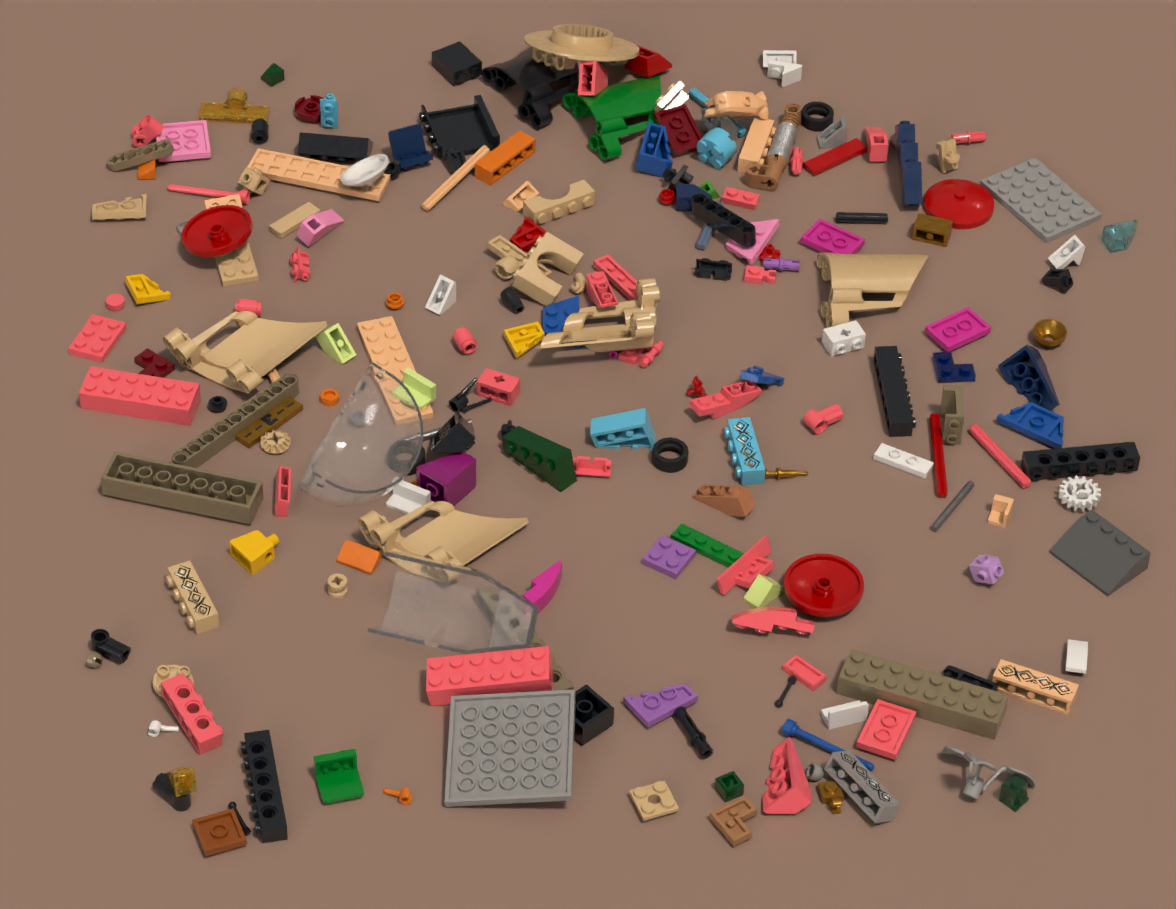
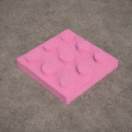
(188, 139)

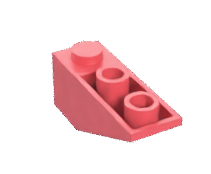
(876, 143)
(599, 290)

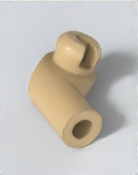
(580, 283)

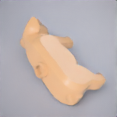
(738, 105)

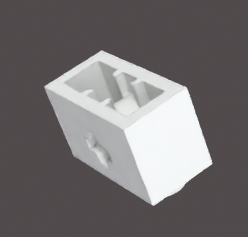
(843, 338)

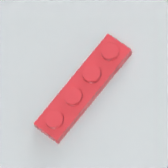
(617, 276)

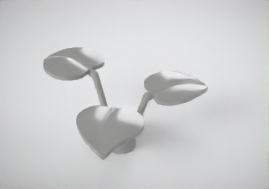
(974, 784)

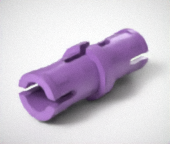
(781, 264)

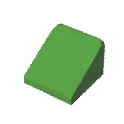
(709, 188)

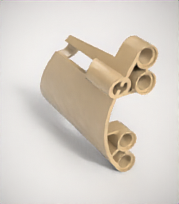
(865, 273)
(245, 354)
(450, 538)

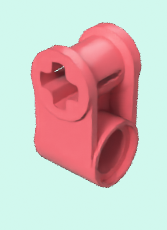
(146, 131)

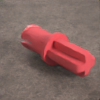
(969, 137)
(796, 160)

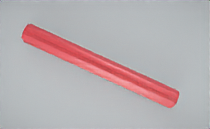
(1023, 480)

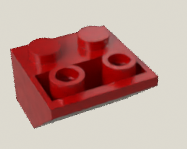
(648, 63)

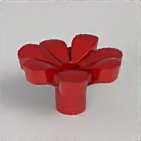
(769, 252)
(697, 389)

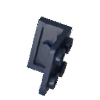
(409, 146)

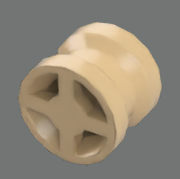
(337, 586)

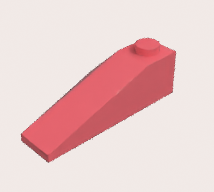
(787, 785)

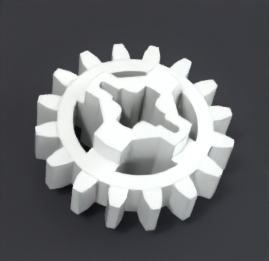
(1079, 493)

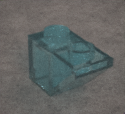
(1119, 236)

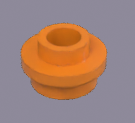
(394, 301)

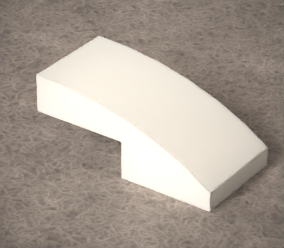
(1076, 656)

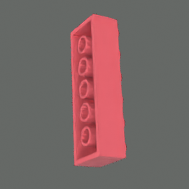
(140, 396)
(489, 673)

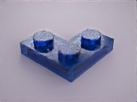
(949, 372)

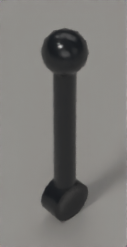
(791, 681)
(246, 830)

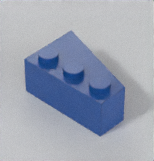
(654, 152)

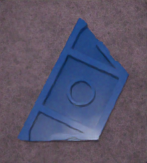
(557, 313)
(1035, 423)

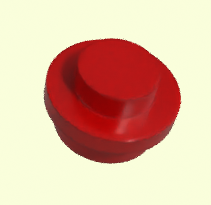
(667, 196)

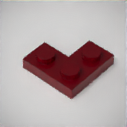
(154, 364)

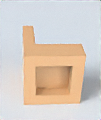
(1001, 511)

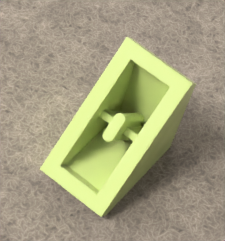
(763, 591)

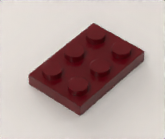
(680, 129)

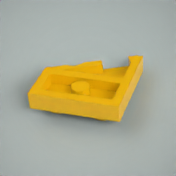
(145, 290)
(524, 337)

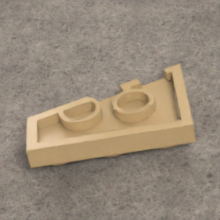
(127, 209)

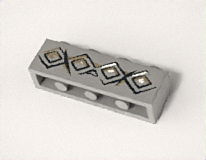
(862, 786)

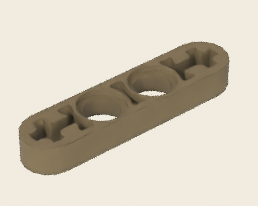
(156, 149)

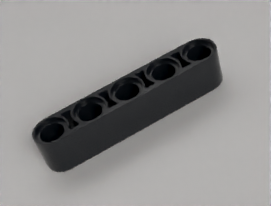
(723, 220)

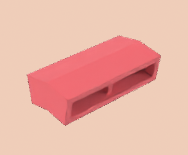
(282, 491)

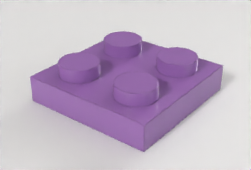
(669, 557)

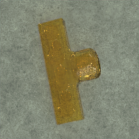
(234, 109)

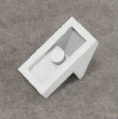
(786, 71)
(1069, 251)

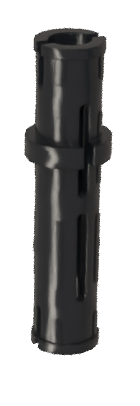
(696, 737)

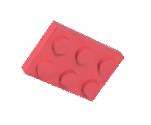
(97, 338)
(886, 729)

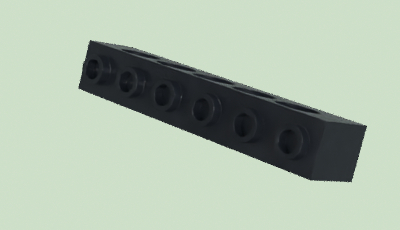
(1080, 461)
(265, 786)

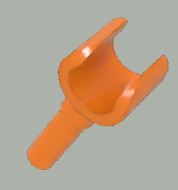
(404, 795)

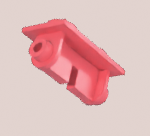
(300, 265)
(598, 467)

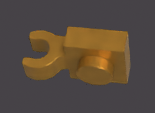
(831, 793)

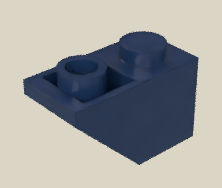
(684, 193)

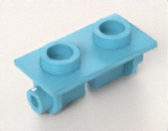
(329, 111)

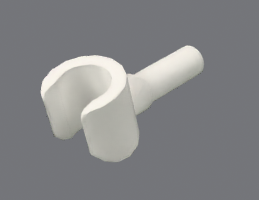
(155, 727)

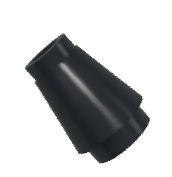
(512, 300)

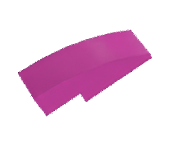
(545, 586)

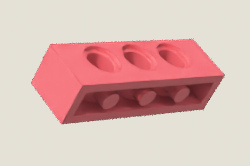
(192, 723)

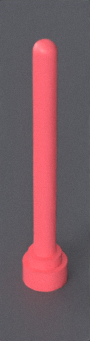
(244, 194)

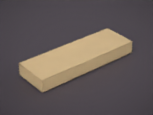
(293, 220)

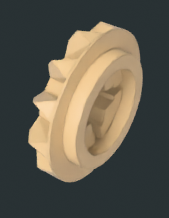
(267, 442)

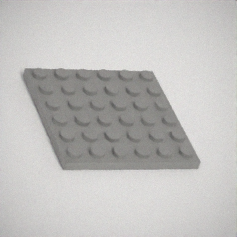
(510, 748)

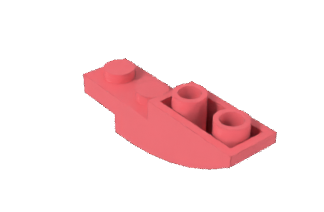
(728, 400)
(764, 618)

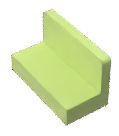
(421, 388)

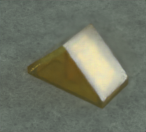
(182, 780)

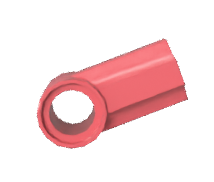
(820, 420)

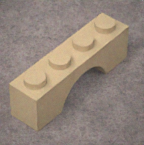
(543, 210)

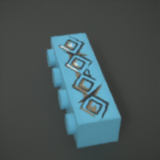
(745, 451)

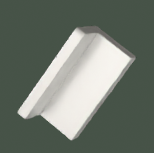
(779, 55)
(408, 498)
(845, 714)

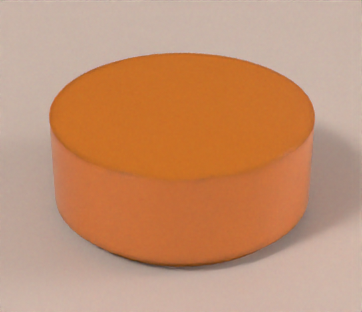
(329, 397)

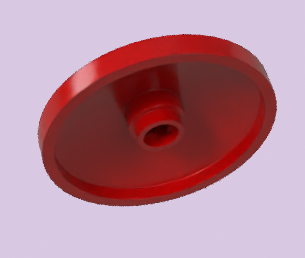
(960, 201)
(217, 231)
(823, 585)

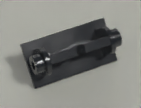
(706, 266)

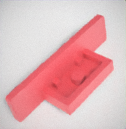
(747, 567)

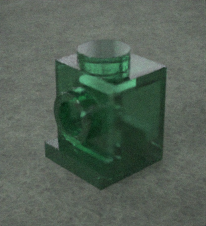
(1014, 792)

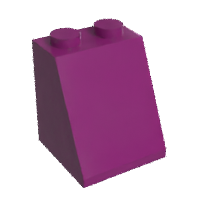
(448, 477)

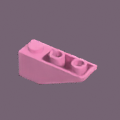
(318, 226)

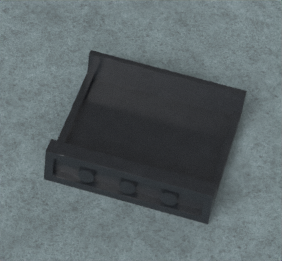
(460, 128)

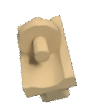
(948, 155)

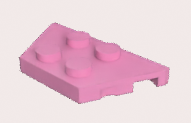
(764, 232)

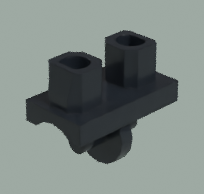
(675, 178)

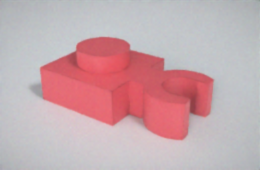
(757, 274)

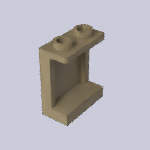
(953, 411)

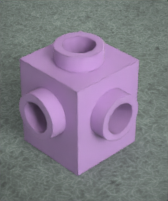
(986, 569)

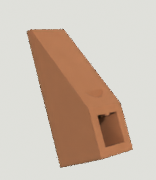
(728, 499)

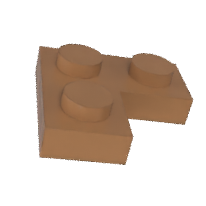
(730, 820)

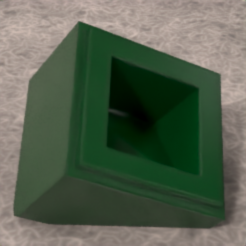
(273, 75)
(729, 786)

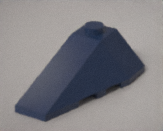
(1030, 377)

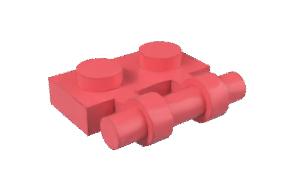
(639, 355)

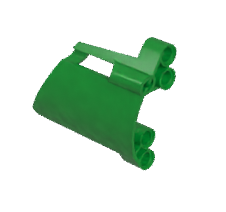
(612, 107)

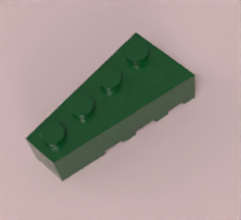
(541, 456)

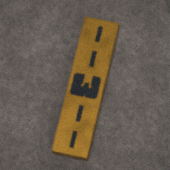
(269, 421)

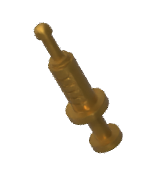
(783, 473)

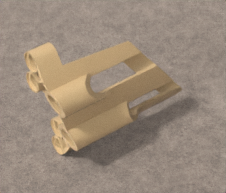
(635, 334)

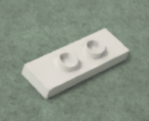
(903, 460)

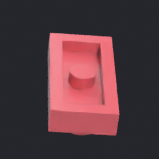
(740, 198)

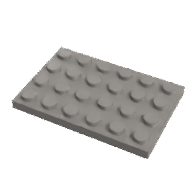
(1040, 200)

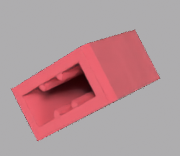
(592, 78)

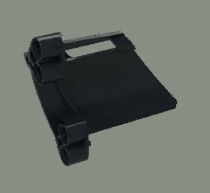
(534, 81)

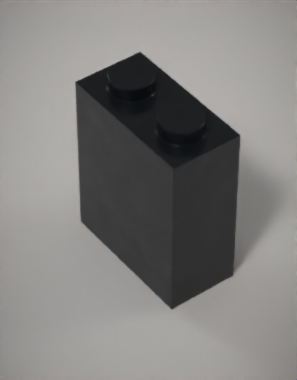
(456, 63)

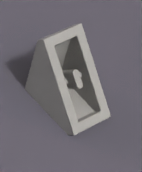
(834, 134)

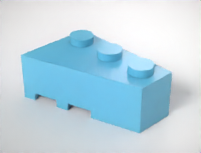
(623, 429)

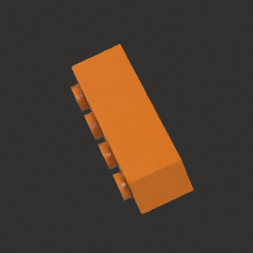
(505, 157)

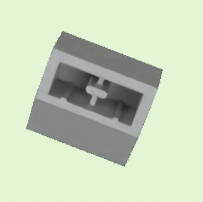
(721, 122)

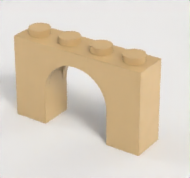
(533, 281)

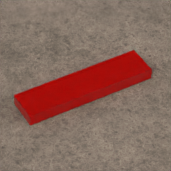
(835, 157)

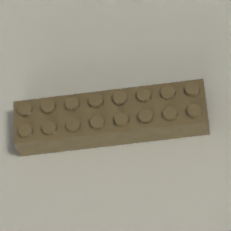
(182, 487)
(930, 694)

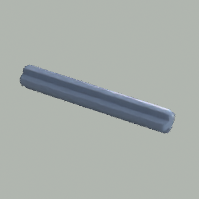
(705, 234)

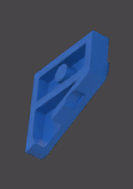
(758, 375)

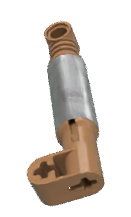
(778, 153)

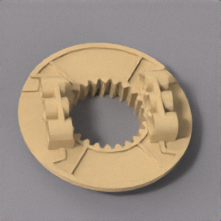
(579, 42)

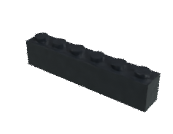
(893, 391)

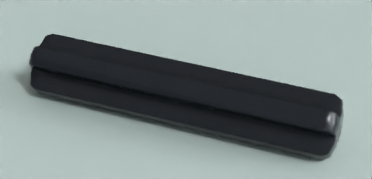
(854, 217)

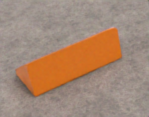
(147, 170)
(359, 557)

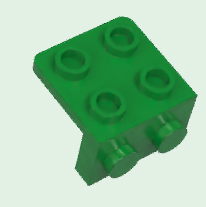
(338, 776)

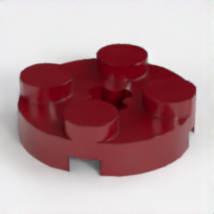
(305, 111)

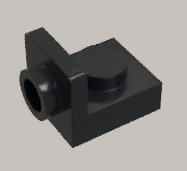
(454, 159)
(1058, 277)

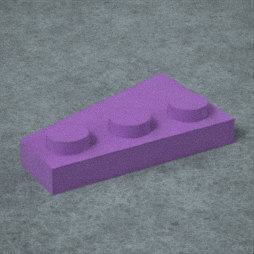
(660, 705)

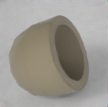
(92, 660)

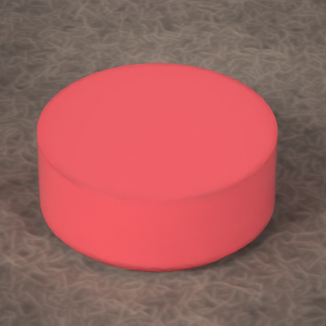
(115, 302)

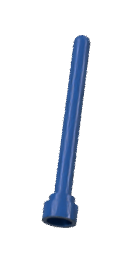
(792, 729)

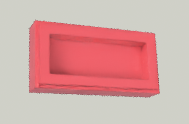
(804, 672)

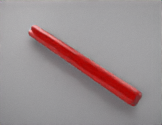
(938, 455)

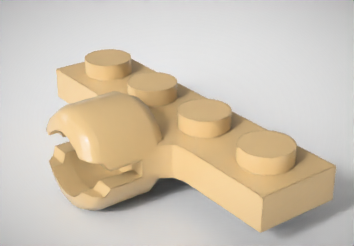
(511, 258)

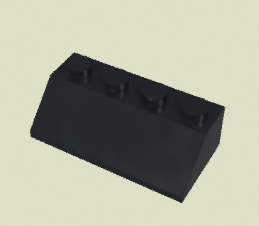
(334, 147)
(454, 436)

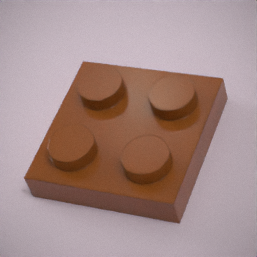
(219, 832)

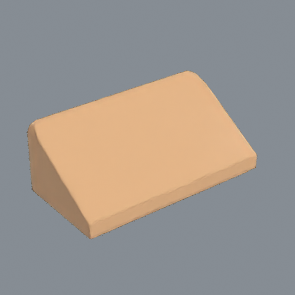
(523, 193)

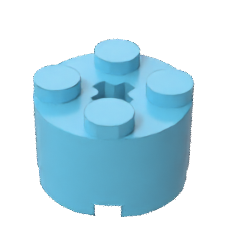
(716, 147)

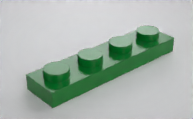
(706, 545)

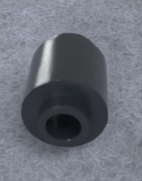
(259, 131)

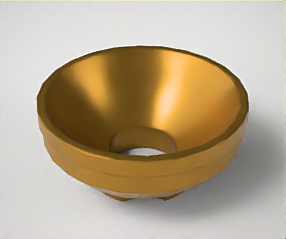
(1049, 329)

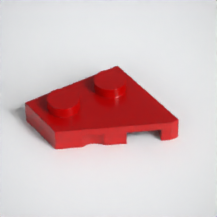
(527, 235)

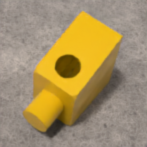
(253, 550)

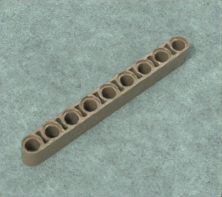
(225, 430)

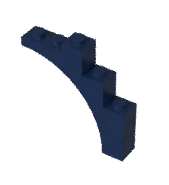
(909, 165)

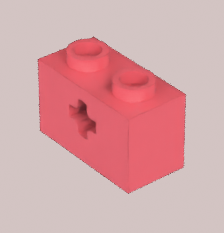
(498, 386)

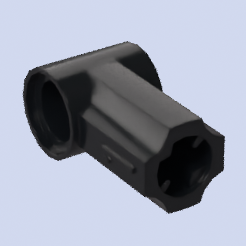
(108, 646)
(163, 786)

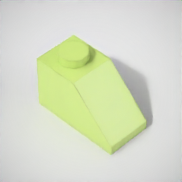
(335, 343)

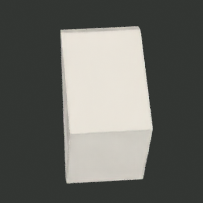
(442, 296)

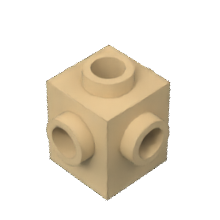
(254, 180)

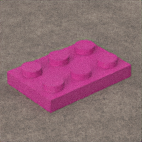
(832, 239)
(957, 329)

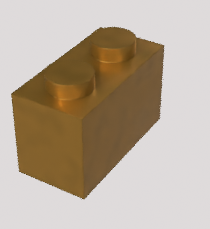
(932, 230)

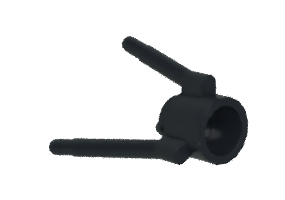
(460, 401)

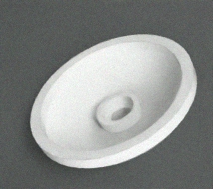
(365, 171)

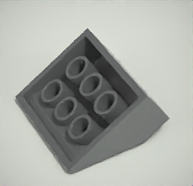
(1101, 553)

